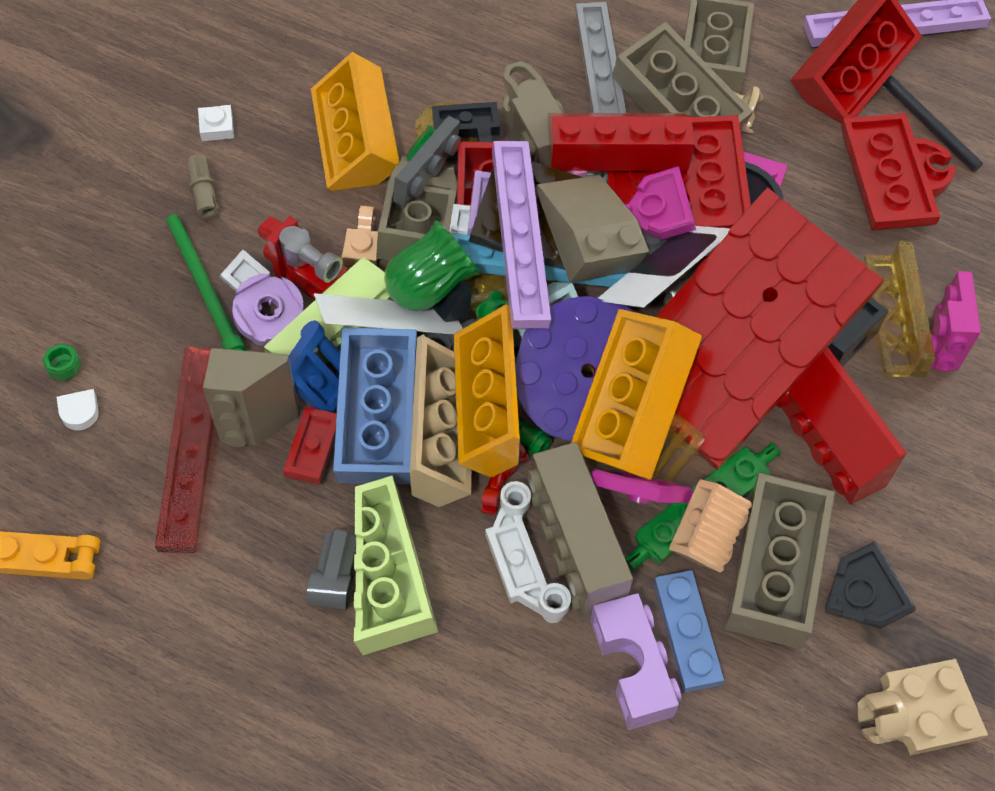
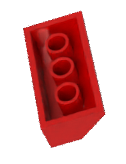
(856, 58)
(620, 141)
(842, 429)

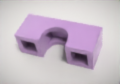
(626, 628)

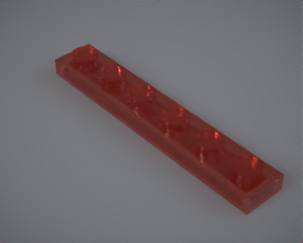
(187, 459)

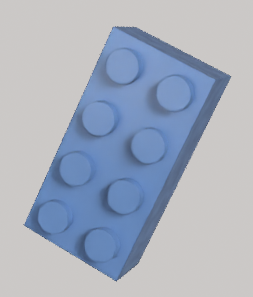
(375, 405)

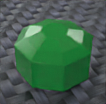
(61, 362)

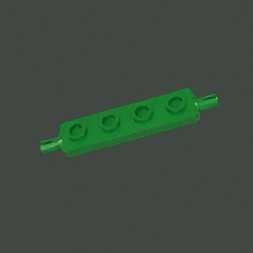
(736, 475)

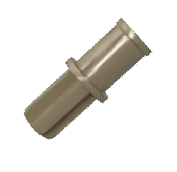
(202, 187)

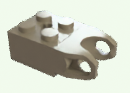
(529, 110)
(408, 224)

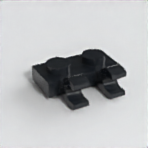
(475, 120)

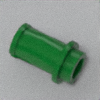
(532, 438)

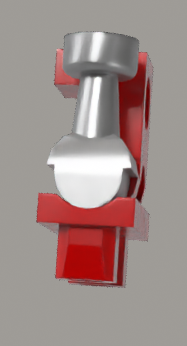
(297, 259)

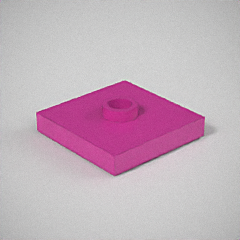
(640, 488)

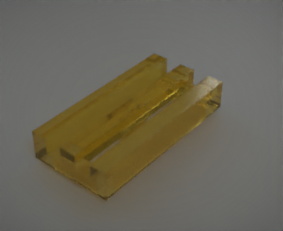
(687, 429)

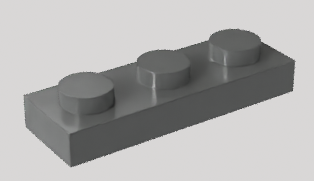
(427, 161)

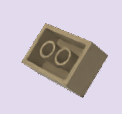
(721, 36)

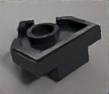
(868, 589)

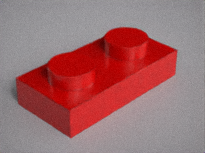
(311, 446)

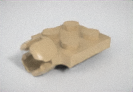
(922, 708)

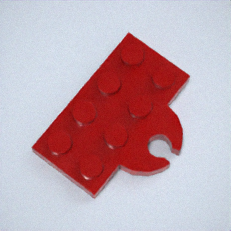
(896, 170)

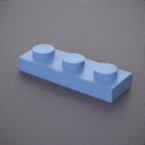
(688, 631)

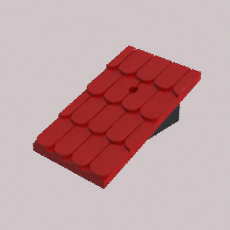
(765, 315)

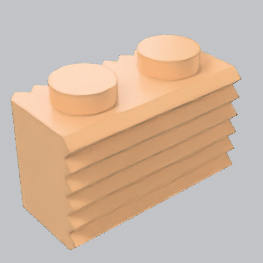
(710, 525)

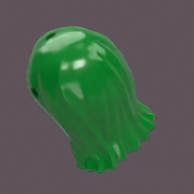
(428, 270)

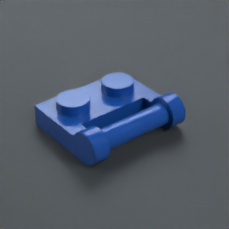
(310, 375)

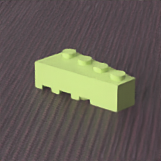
(390, 586)

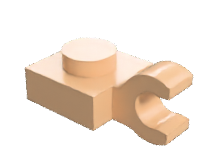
(361, 241)

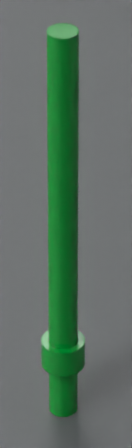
(230, 339)

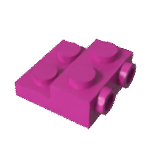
(955, 323)

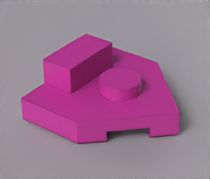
(662, 205)

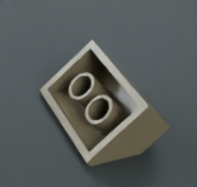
(249, 395)

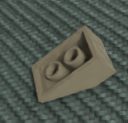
(591, 228)

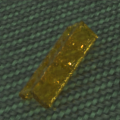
(912, 316)

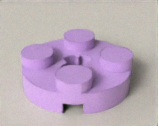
(248, 303)

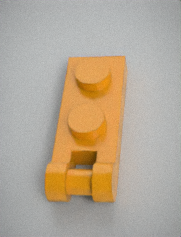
(48, 555)

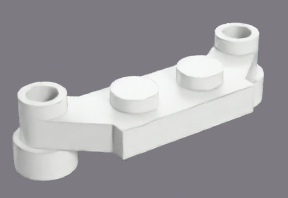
(518, 561)

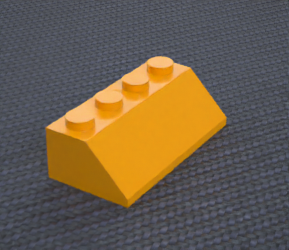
(354, 125)
(636, 392)
(487, 395)

